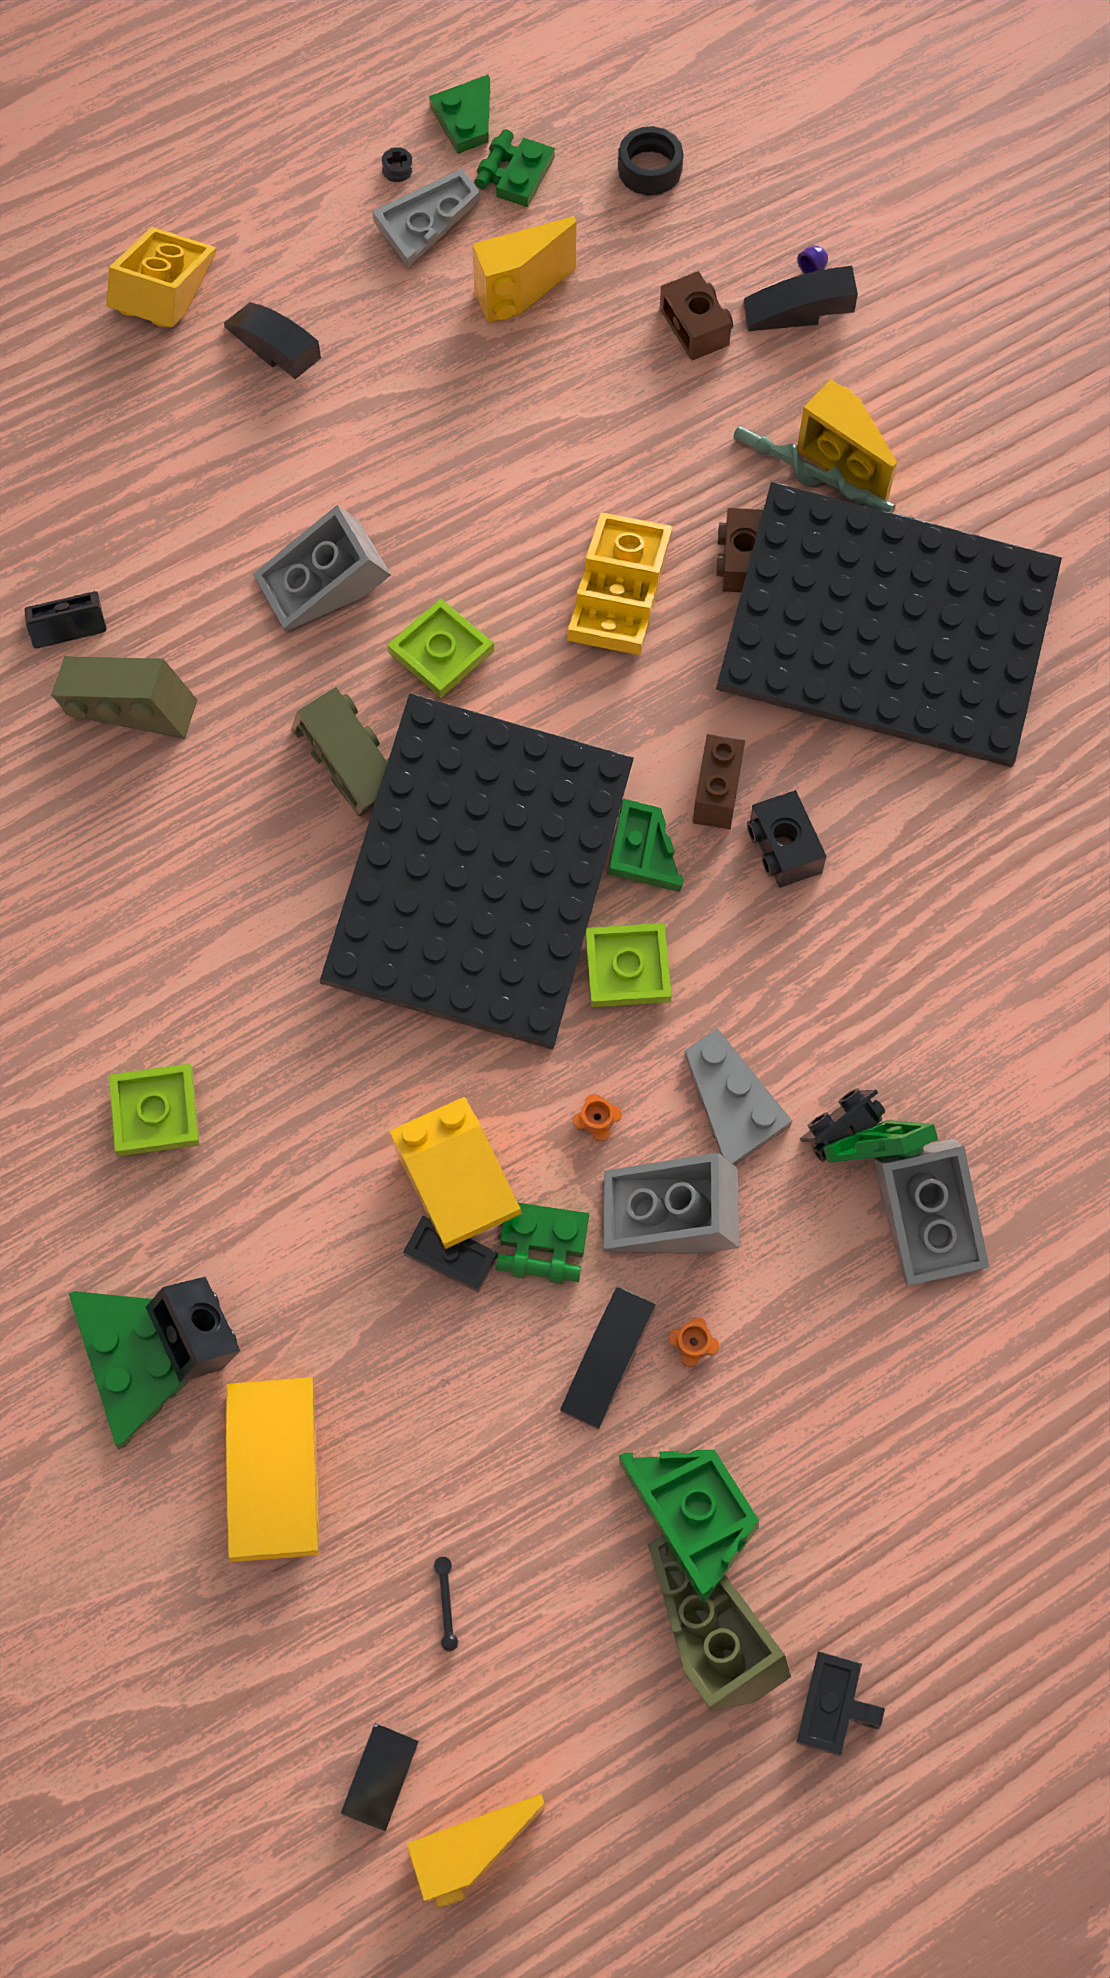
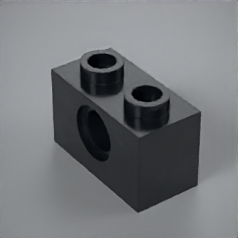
(786, 818)
(192, 1328)

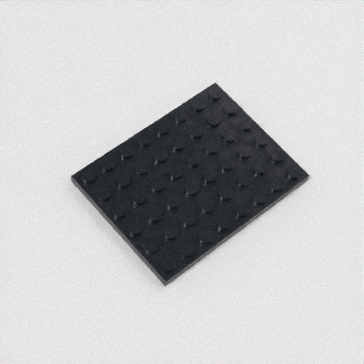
(890, 624)
(478, 871)

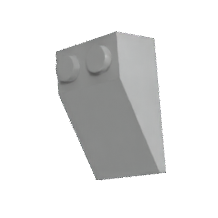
(322, 570)
(672, 1206)
(932, 1212)

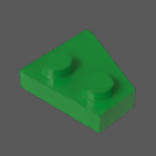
(464, 113)
(642, 847)
(883, 1140)

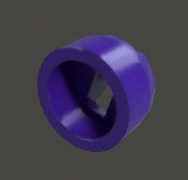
(812, 259)

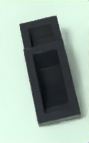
(802, 299)
(275, 338)
(608, 1357)

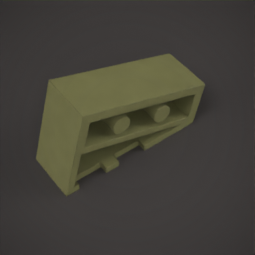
(125, 693)
(343, 747)

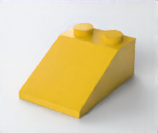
(522, 267)
(158, 277)
(842, 434)
(454, 1172)
(463, 1853)

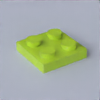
(440, 647)
(628, 965)
(154, 1110)

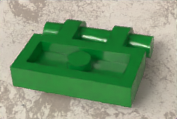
(524, 172)
(545, 1231)

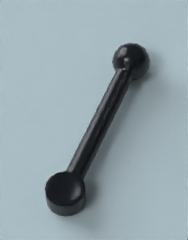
(443, 1567)

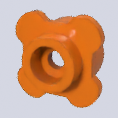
(596, 1105)
(694, 1330)

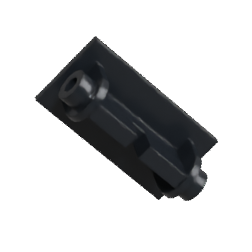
(855, 1111)

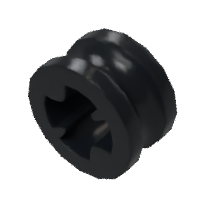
(394, 173)

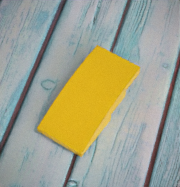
(619, 583)
(271, 1470)

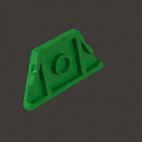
(125, 1360)
(695, 1511)

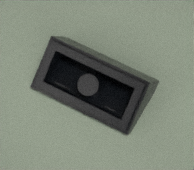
(65, 619)
(379, 1777)

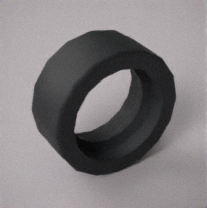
(650, 140)

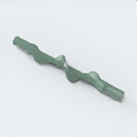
(810, 474)

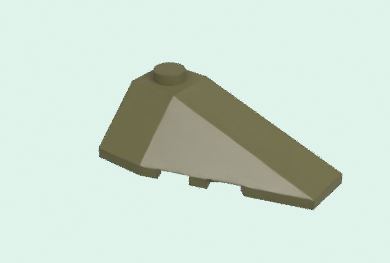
(719, 1639)

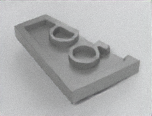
(426, 214)
(736, 1102)

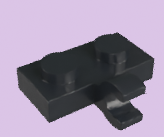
(463, 1262)
(832, 1705)

